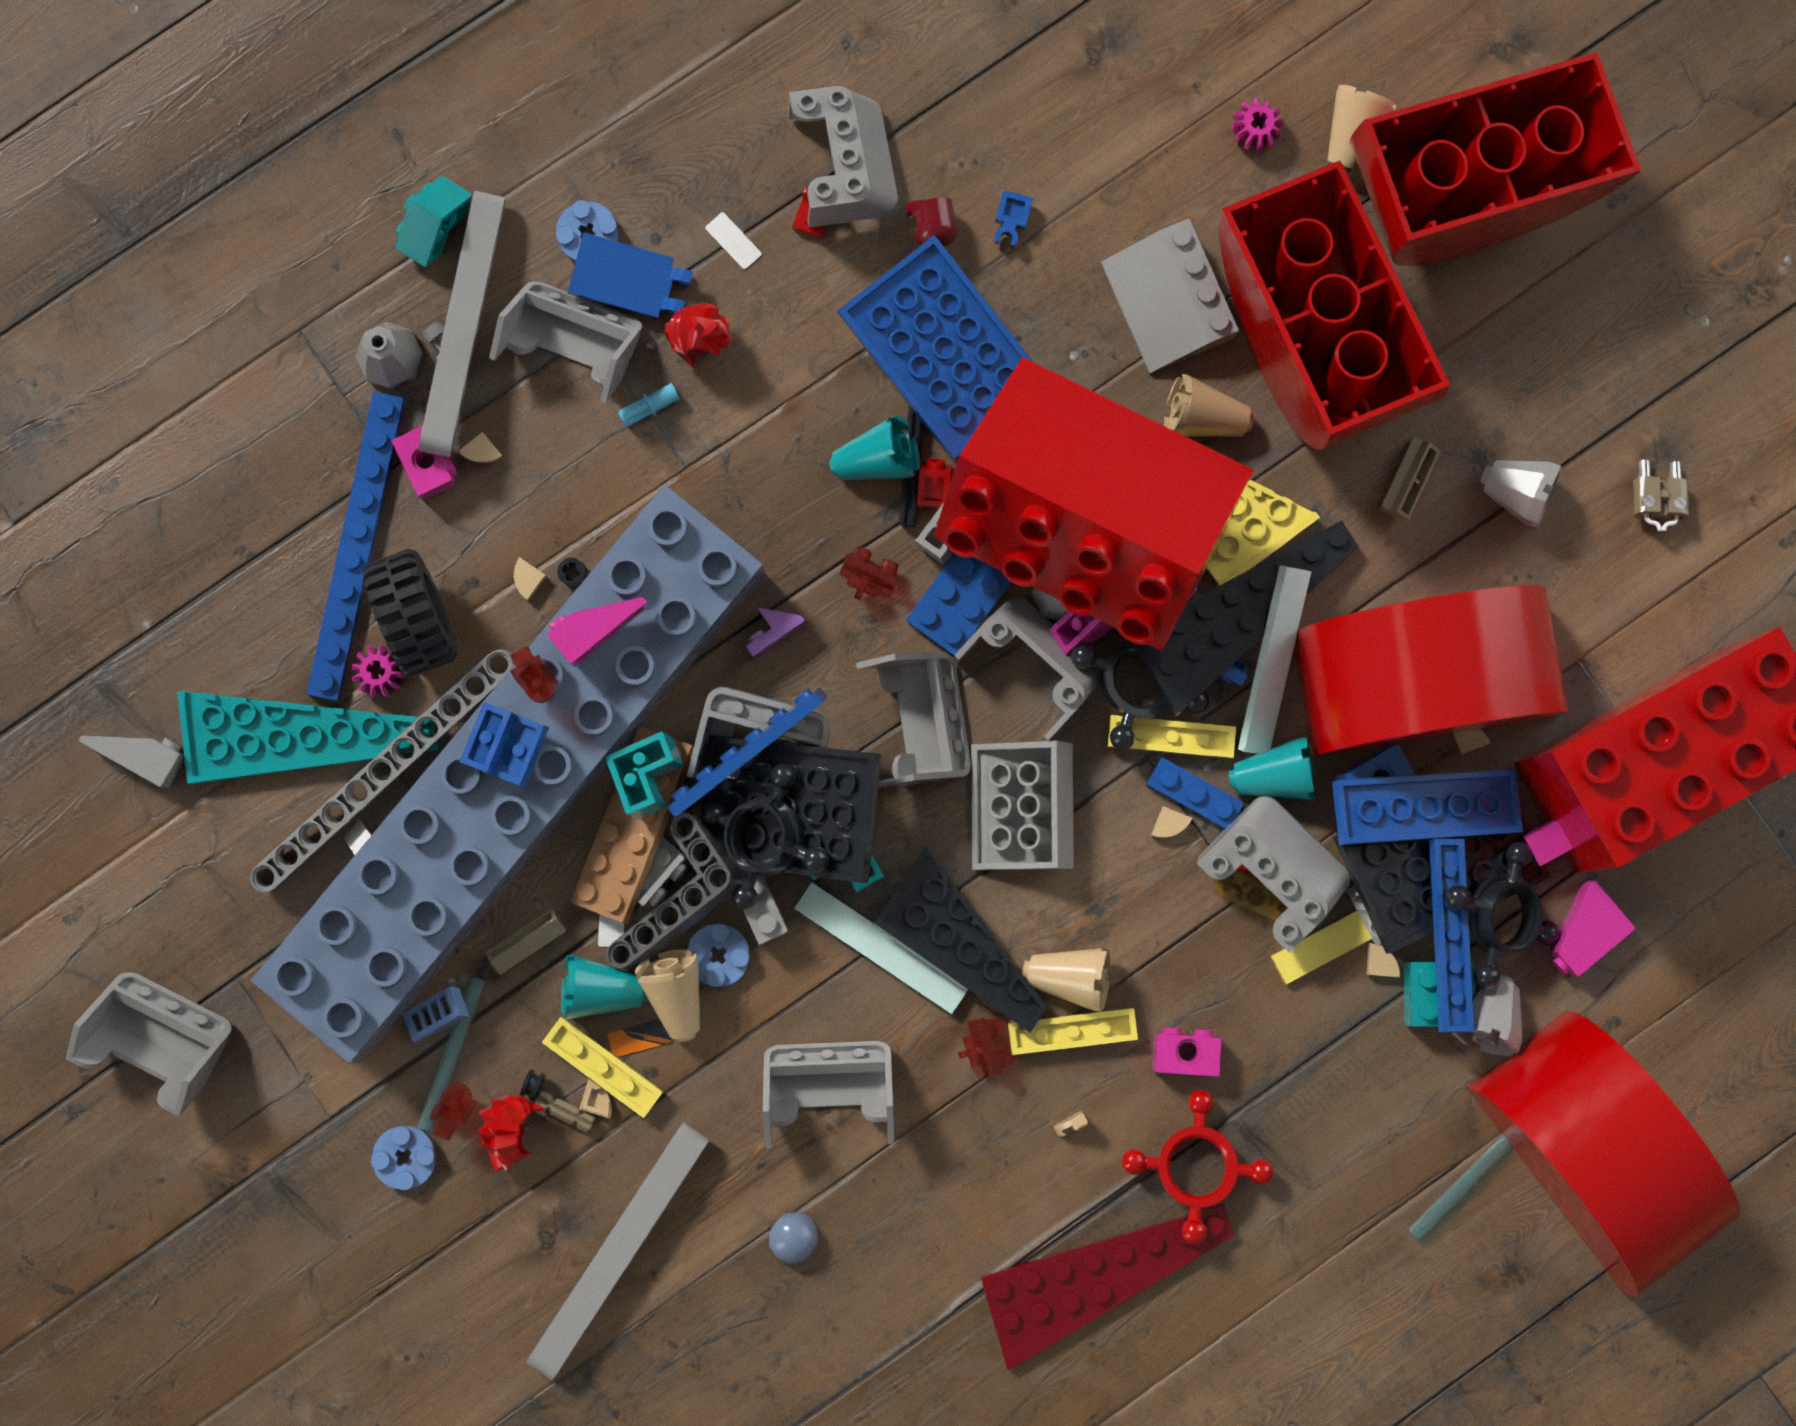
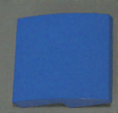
(504, 744)

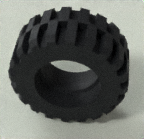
(410, 612)

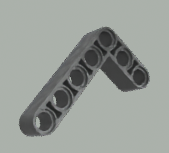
(684, 899)

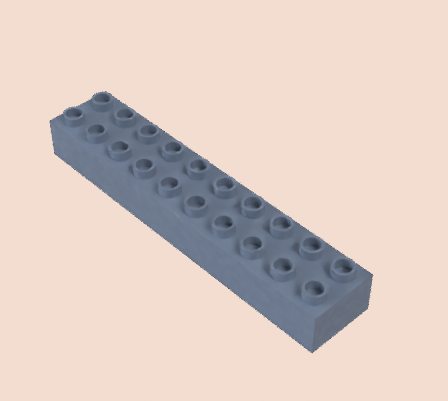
(470, 834)

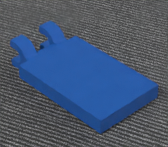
(626, 277)

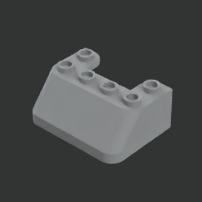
(860, 156)
(1285, 861)
(153, 1032)

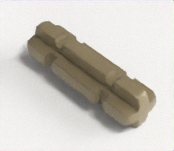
(565, 1111)

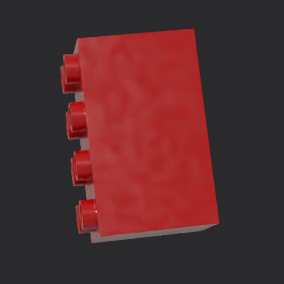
(1090, 503)
(1671, 753)

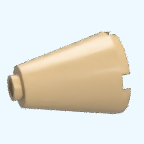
(1348, 114)
(1205, 412)
(1072, 976)
(673, 991)

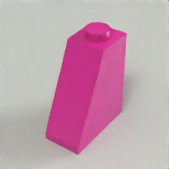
(1589, 930)

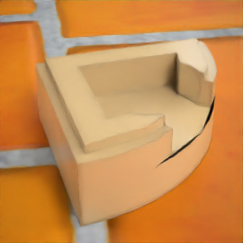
(480, 450)
(527, 578)
(1470, 740)
(1169, 823)
(1381, 963)
(596, 1100)
(1072, 1123)

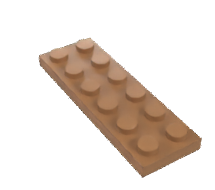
(626, 848)

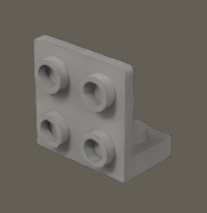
(666, 866)

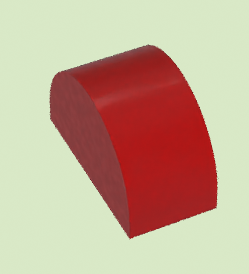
(1493, 160)
(1325, 309)
(1430, 669)
(1608, 1149)

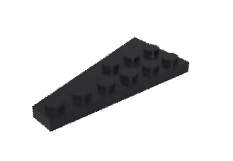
(947, 933)

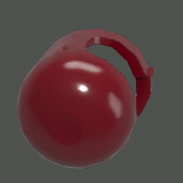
(933, 218)

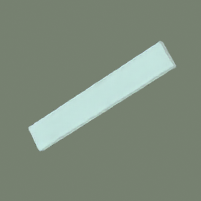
(1274, 659)
(878, 947)

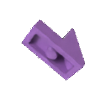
(781, 626)

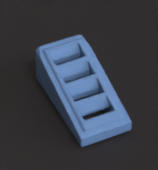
(457, 1007)

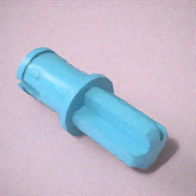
(648, 405)

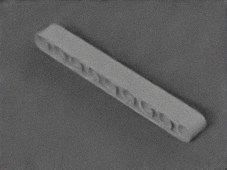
(462, 324)
(617, 1251)

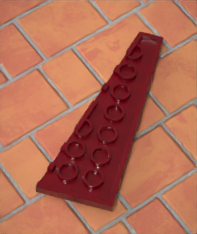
(1064, 1291)

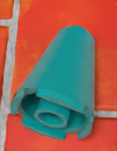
(878, 453)
(1277, 772)
(597, 989)

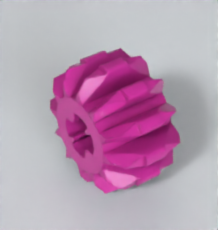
(1256, 136)
(366, 675)

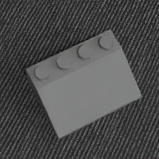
(1170, 296)
(1022, 806)

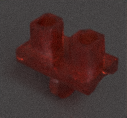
(867, 577)
(533, 675)
(981, 1048)
(452, 1110)

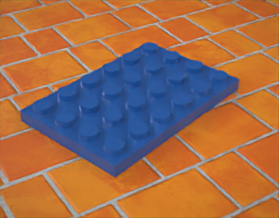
(935, 342)

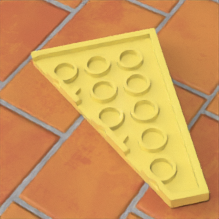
(1256, 531)

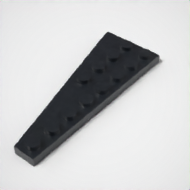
(1233, 618)

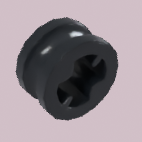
(564, 577)
(532, 1084)

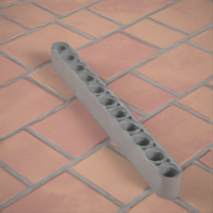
(370, 778)

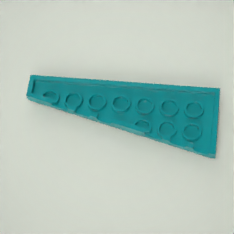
(260, 737)

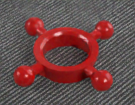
(1259, 1171)

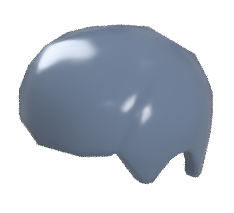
(793, 1237)

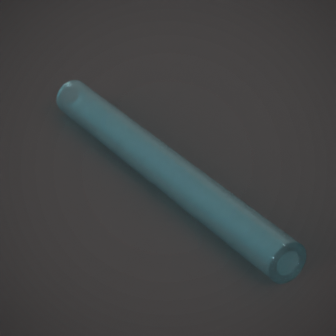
(451, 1053)
(1460, 1187)

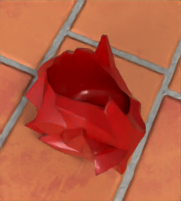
(697, 330)
(505, 1129)

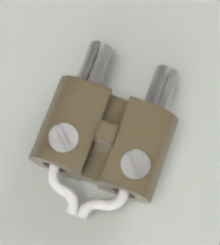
(1660, 498)

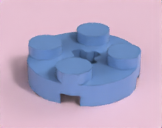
(582, 215)
(736, 957)
(385, 1157)

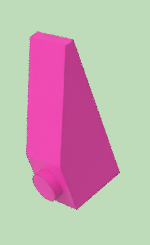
(589, 629)

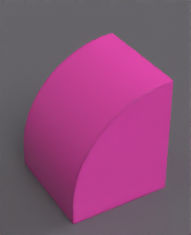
(1547, 841)

